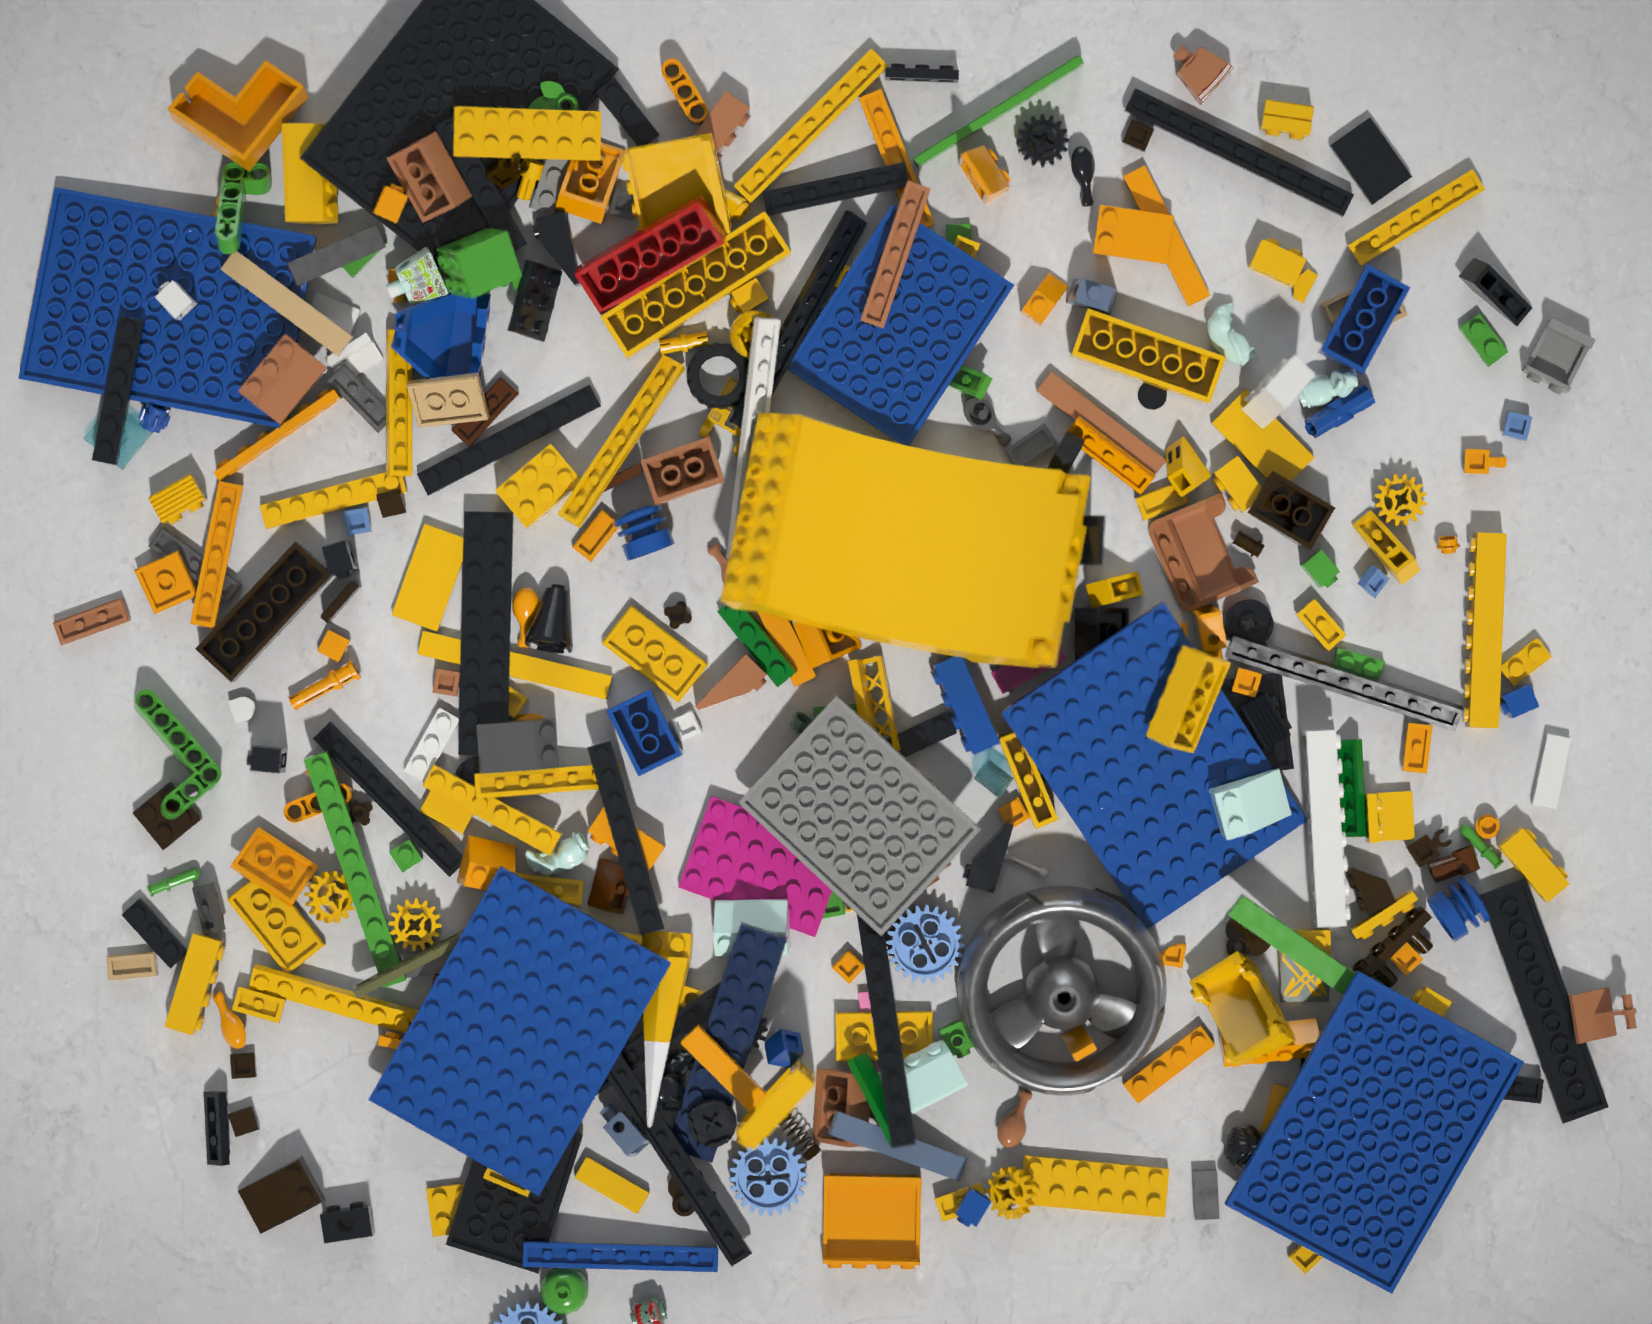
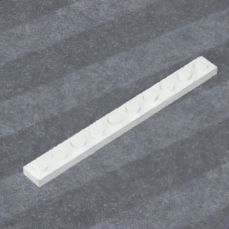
(757, 401)

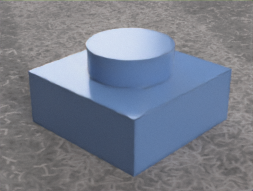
(1517, 426)
(357, 521)
(1373, 581)

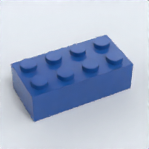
(1364, 319)
(966, 705)

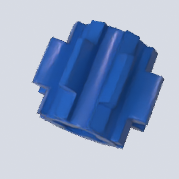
(154, 417)

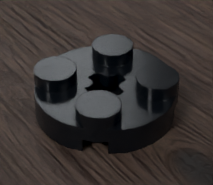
(1242, 611)

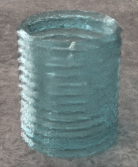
(993, 778)

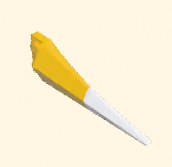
(663, 1007)

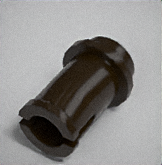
(1248, 544)

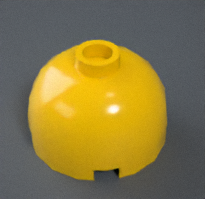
(742, 331)

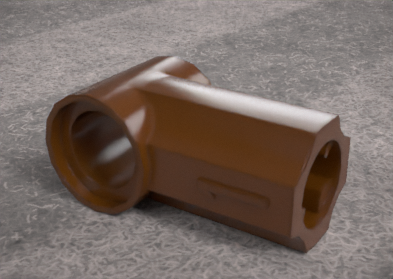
(1459, 862)

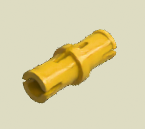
(683, 342)

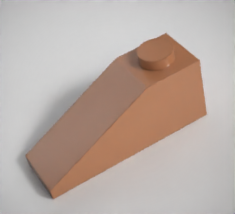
(738, 681)

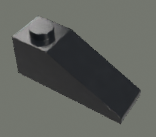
(556, 238)
(1495, 291)
(987, 863)

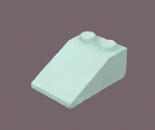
(1250, 804)

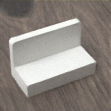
(338, 312)
(357, 355)

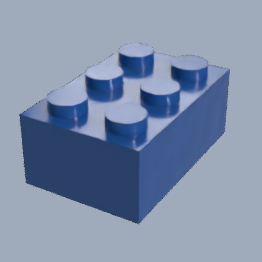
(644, 732)

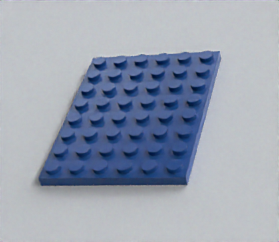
(933, 324)

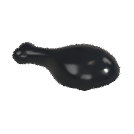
(1083, 170)

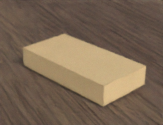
(132, 965)

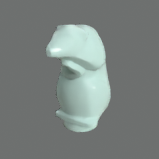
(1226, 340)
(1324, 388)
(568, 854)

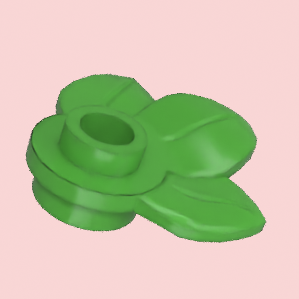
(553, 97)

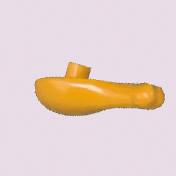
(524, 609)
(231, 1025)

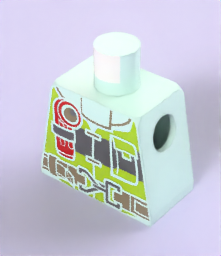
(418, 278)

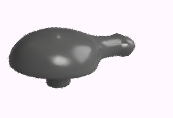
(982, 416)

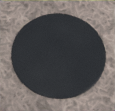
(1151, 396)

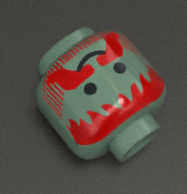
(648, 1312)

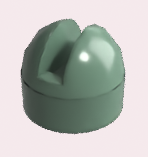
(800, 722)

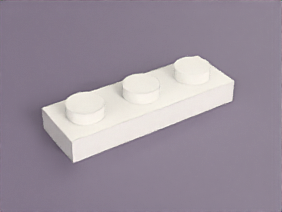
(432, 744)

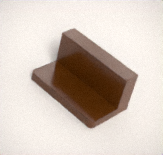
(609, 888)

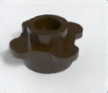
(671, 613)
(364, 807)

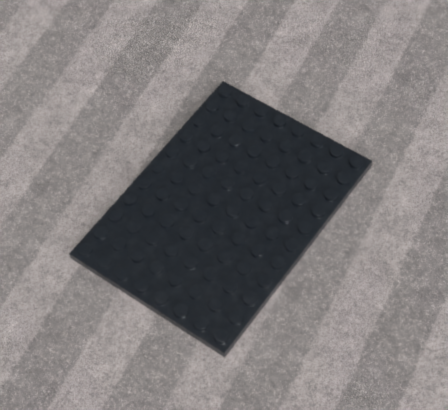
(445, 60)

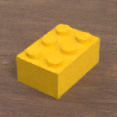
(538, 486)

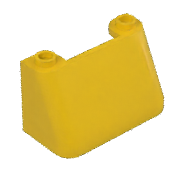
(1242, 1009)

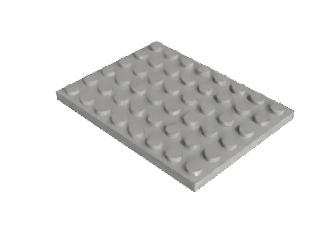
(859, 815)

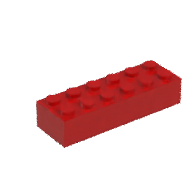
(650, 254)

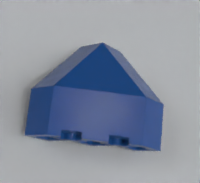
(443, 335)

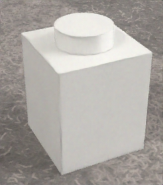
(175, 299)

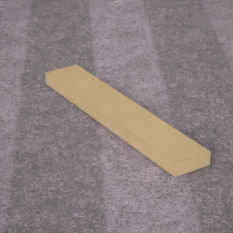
(286, 303)

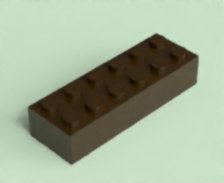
(264, 612)

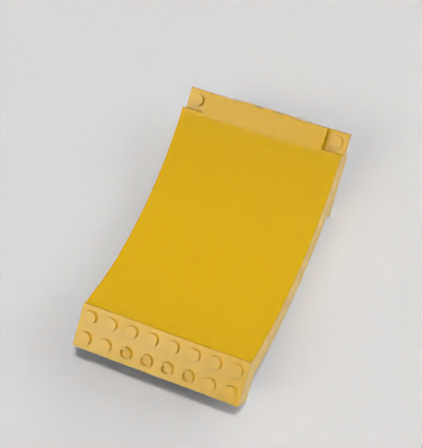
(906, 543)

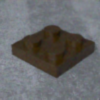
(161, 829)

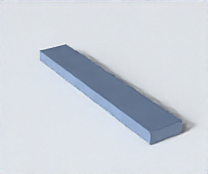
(920, 1155)

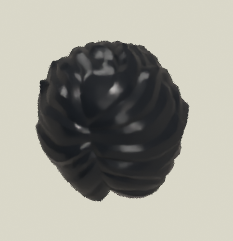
(1240, 1145)

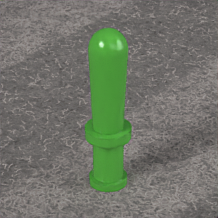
(1471, 836)
(167, 884)

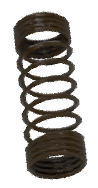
(811, 1152)

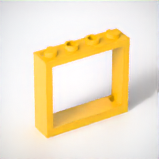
(775, 1105)

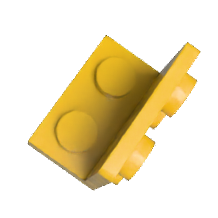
(1389, 816)

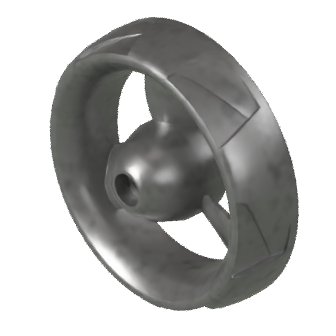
(1014, 1023)

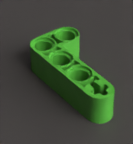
(234, 186)

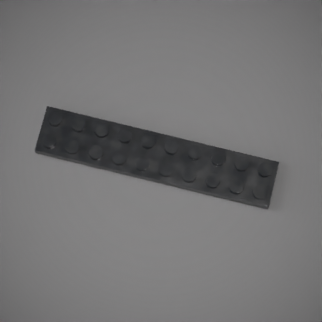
(485, 624)
(1543, 1000)

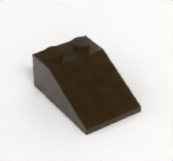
(1291, 510)
(281, 1195)

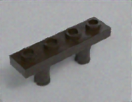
(1397, 937)

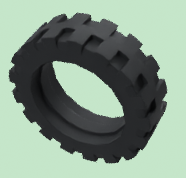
(696, 389)

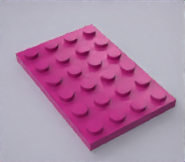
(744, 861)

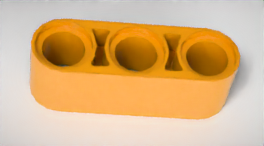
(682, 80)
(307, 807)

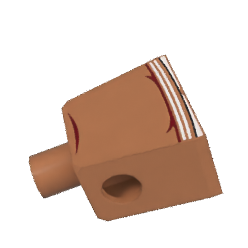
(1201, 71)

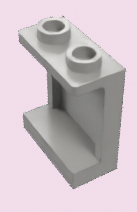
(1557, 356)

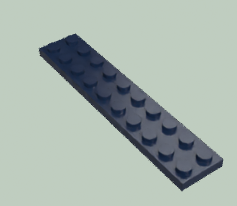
(732, 1021)

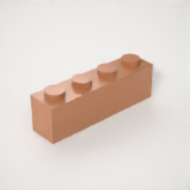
(724, 120)

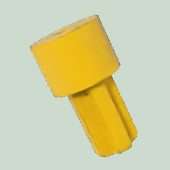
(529, 178)

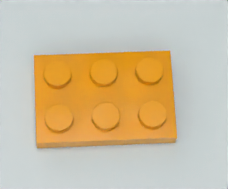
(274, 867)

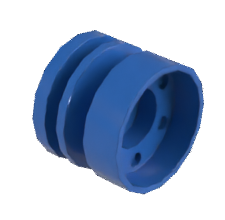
(643, 532)
(1458, 909)

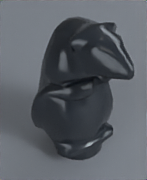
(671, 1087)

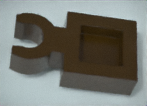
(506, 173)
(1425, 849)

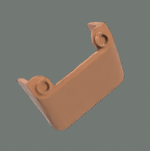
(1197, 555)

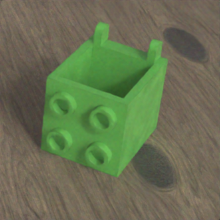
(479, 263)

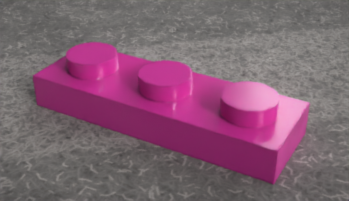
(1009, 676)

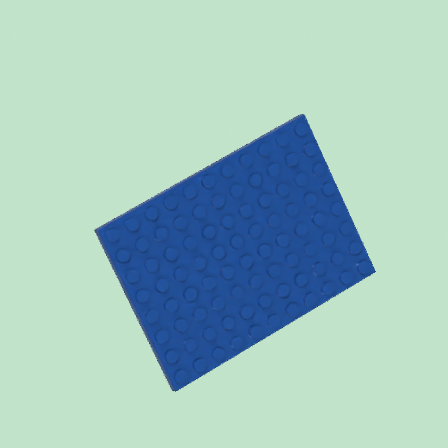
(108, 262)
(1129, 795)
(519, 1030)
(1374, 1132)

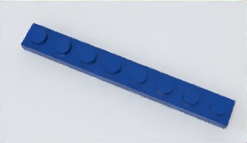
(620, 1256)

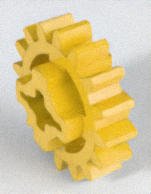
(1412, 507)
(337, 906)
(423, 933)
(1012, 1192)

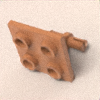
(1595, 1016)

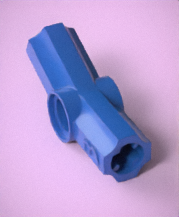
(1339, 411)

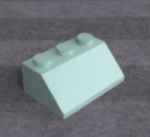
(762, 913)
(931, 1075)

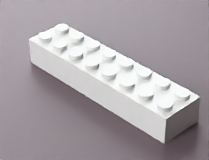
(1323, 828)

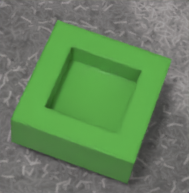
(406, 855)

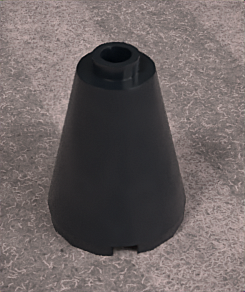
(552, 622)

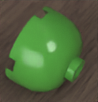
(564, 1290)

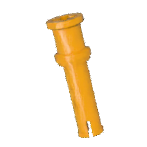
(334, 680)

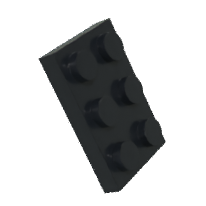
(535, 300)

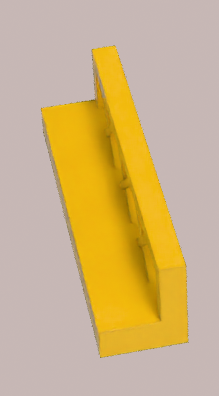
(864, 700)

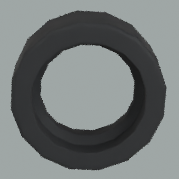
(1066, 453)

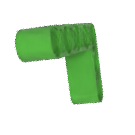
(180, 751)

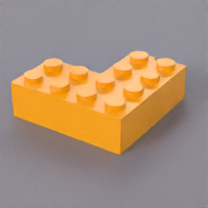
(241, 124)

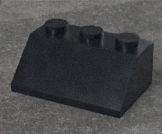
(1096, 626)

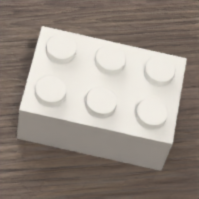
(1277, 390)

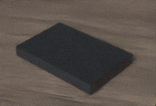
(1370, 161)

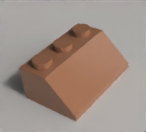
(429, 177)
(282, 379)
(682, 471)
(837, 1092)

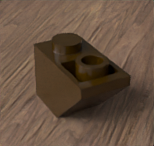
(1372, 890)

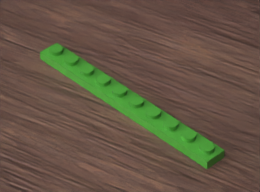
(353, 862)

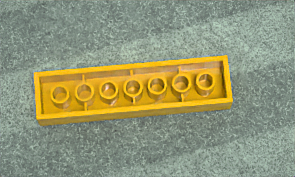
(696, 286)

